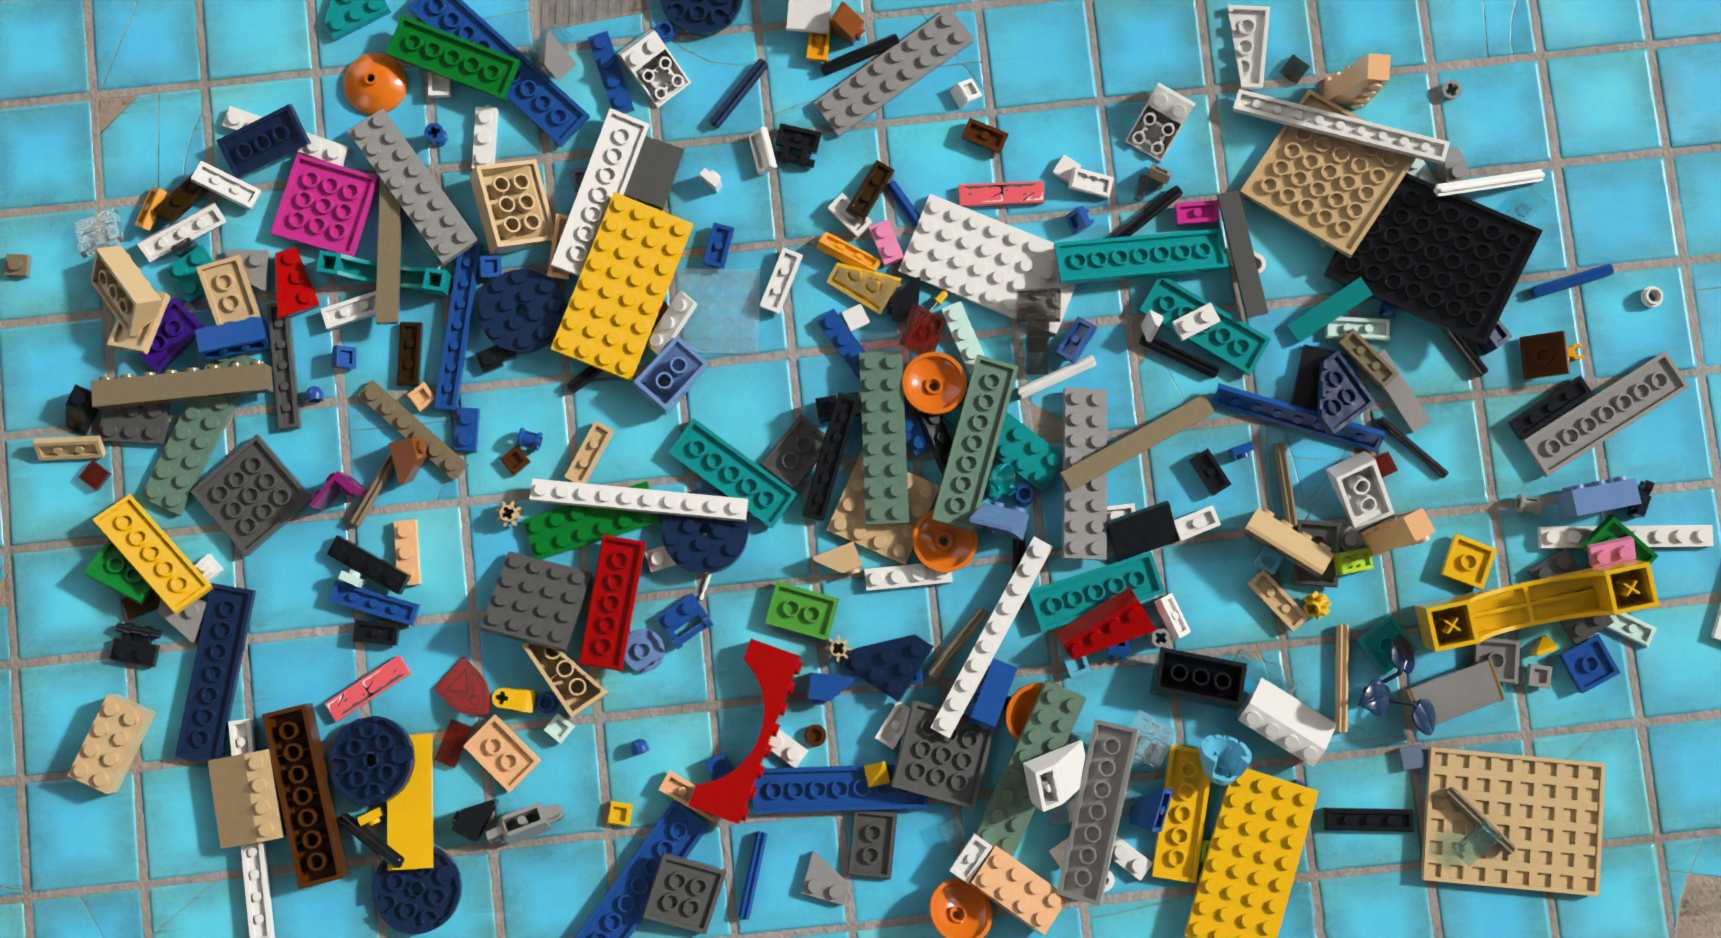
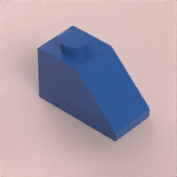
(826, 687)
(1151, 810)

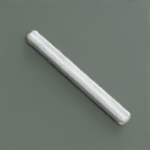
(1489, 182)

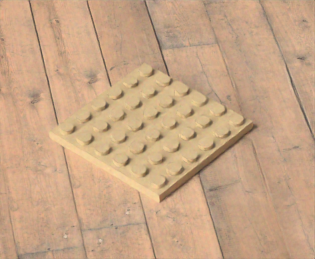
(1326, 182)

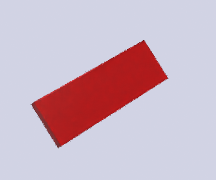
(612, 603)

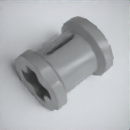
(1529, 504)
(1152, 638)

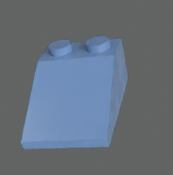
(670, 375)
(1001, 520)

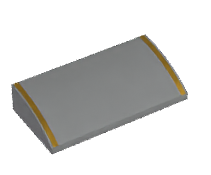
(1460, 690)

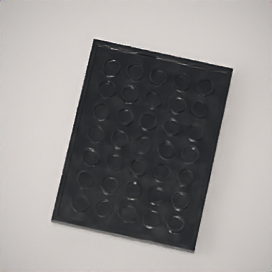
(1440, 259)

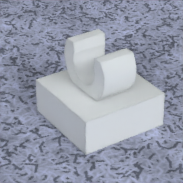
(209, 567)

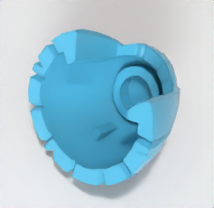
(1223, 759)

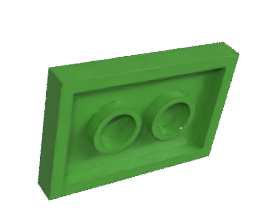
(802, 610)

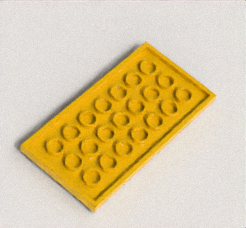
(622, 286)
(1251, 858)

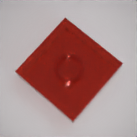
(921, 331)

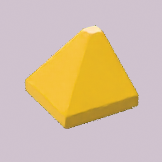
(1543, 646)
(876, 774)

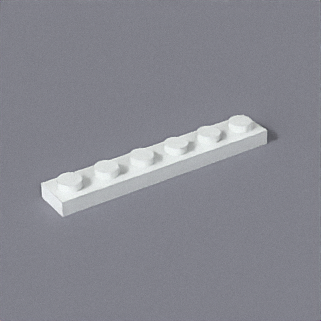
(318, 149)

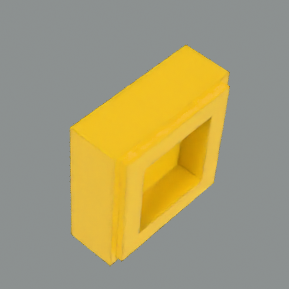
(620, 813)

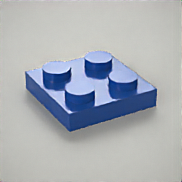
(1589, 663)

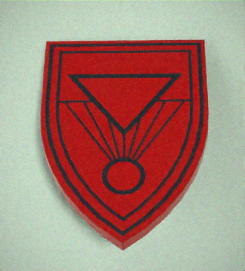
(465, 689)

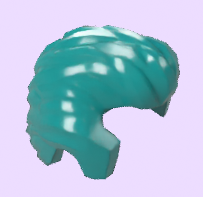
(999, 481)

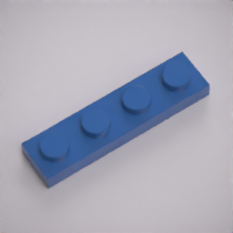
(610, 72)
(374, 603)

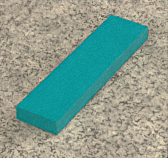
(1329, 310)

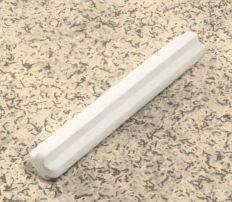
(1056, 377)

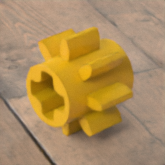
(1316, 605)

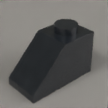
(903, 301)
(79, 410)
(473, 819)

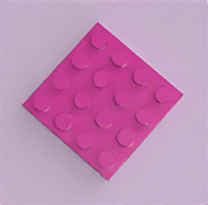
(325, 205)

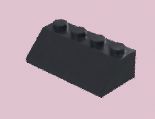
(1199, 678)

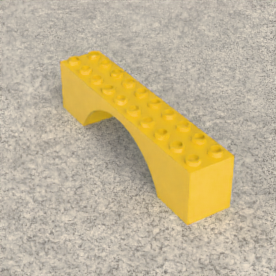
(1566, 596)

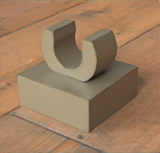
(1159, 174)

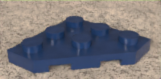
(1340, 394)
(890, 663)

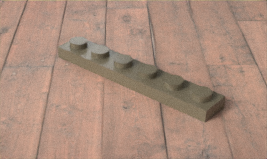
(410, 426)

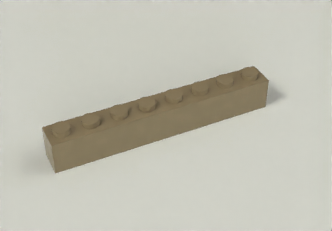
(181, 386)

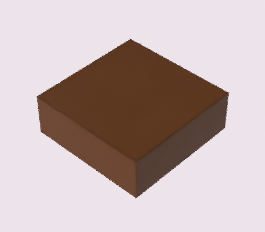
(515, 460)

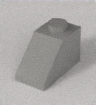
(553, 56)
(1453, 168)

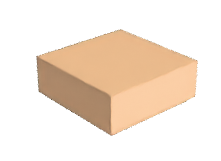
(422, 397)

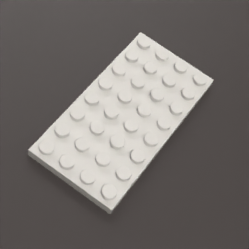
(980, 258)

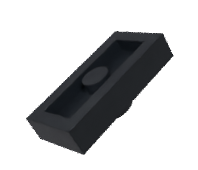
(1210, 472)
(376, 632)

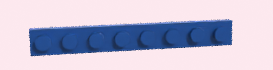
(458, 329)
(849, 349)
(1294, 417)

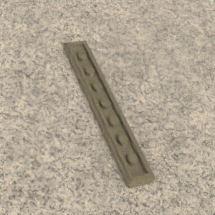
(388, 258)
(1136, 443)

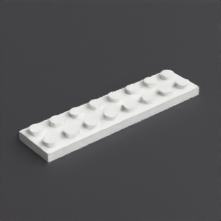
(606, 173)

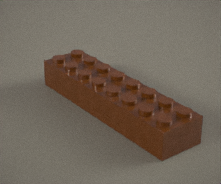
(305, 795)

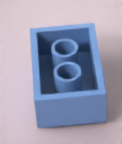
(1597, 497)

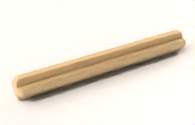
(1341, 678)

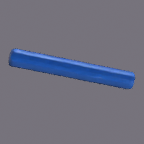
(1572, 280)
(752, 875)

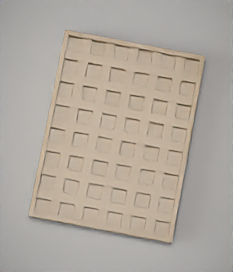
(1538, 803)

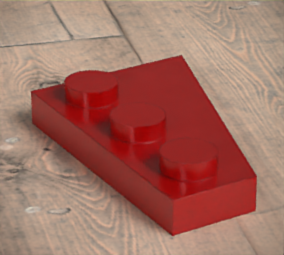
(293, 285)

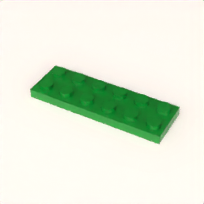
(453, 57)
(581, 526)

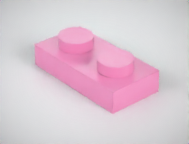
(886, 242)
(1611, 551)

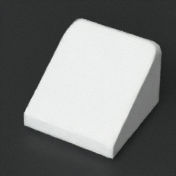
(965, 93)
(1151, 324)

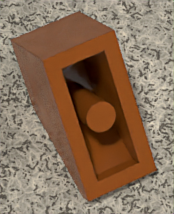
(847, 24)
(408, 457)

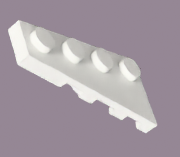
(1250, 35)

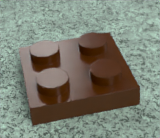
(1544, 355)

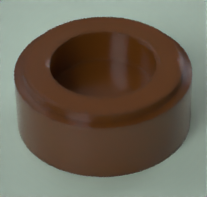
(815, 735)

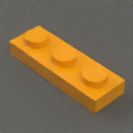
(847, 253)

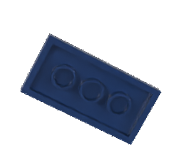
(263, 141)

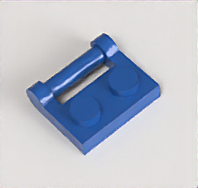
(681, 614)

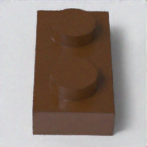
(984, 136)

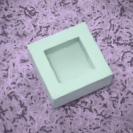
(353, 577)
(559, 728)

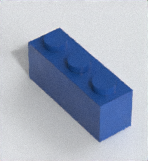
(232, 339)
(992, 695)

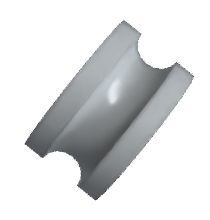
(1456, 93)

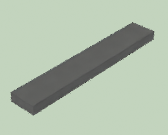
(1242, 254)
(283, 370)

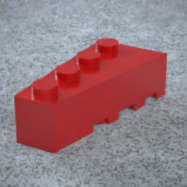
(1106, 625)

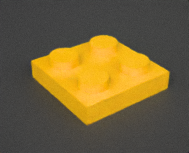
(1468, 561)

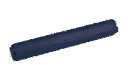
(738, 93)

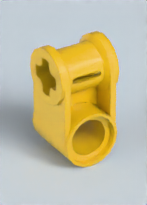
(518, 699)

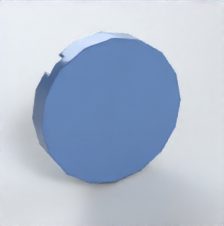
(644, 650)

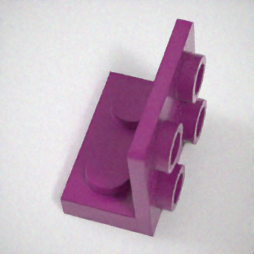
(334, 485)

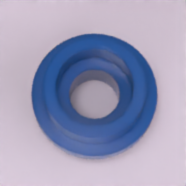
(1030, 495)
(540, 702)

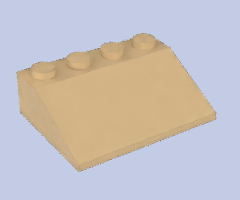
(512, 205)
(246, 799)

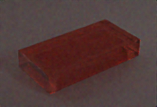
(453, 743)

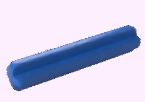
(903, 203)

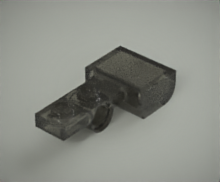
(1037, 309)

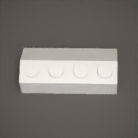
(1286, 721)

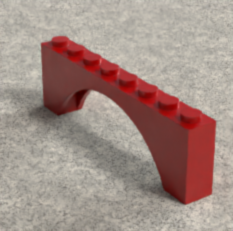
(731, 793)

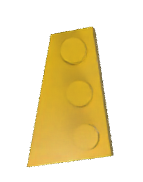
(864, 286)

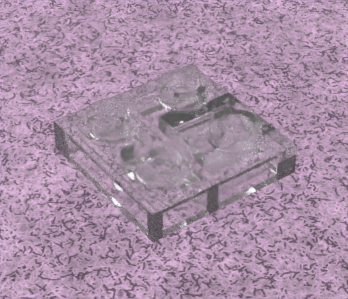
(99, 231)
(1153, 739)

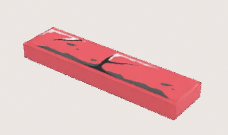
(1001, 193)
(368, 688)

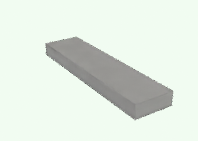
(1404, 399)

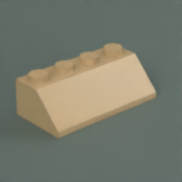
(124, 289)
(1288, 542)

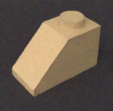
(841, 559)

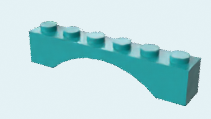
(365, 271)

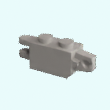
(525, 823)

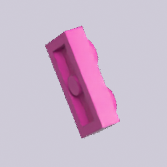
(1197, 212)

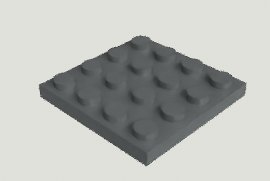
(252, 495)
(536, 601)
(941, 765)

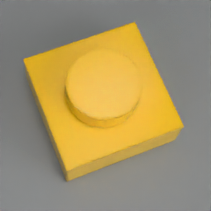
(372, 817)

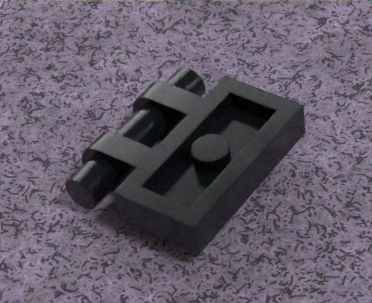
(797, 139)
(133, 651)

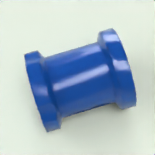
(430, 131)
(529, 439)

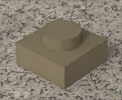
(17, 265)

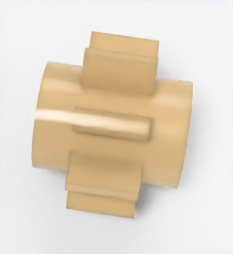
(503, 511)
(838, 641)

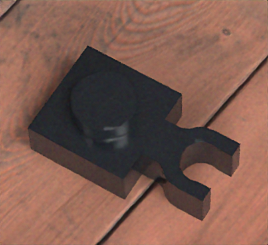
(491, 359)
(1639, 510)

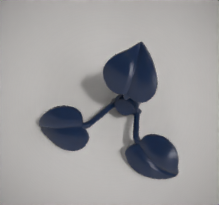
(1377, 694)

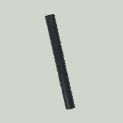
(1415, 449)

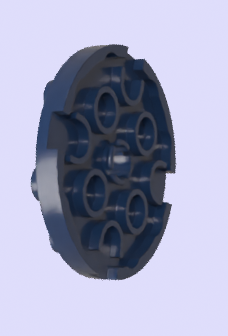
(701, 16)
(504, 297)
(699, 552)
(393, 755)
(420, 912)

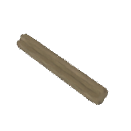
(1285, 483)
(373, 491)
(957, 643)
(1476, 817)

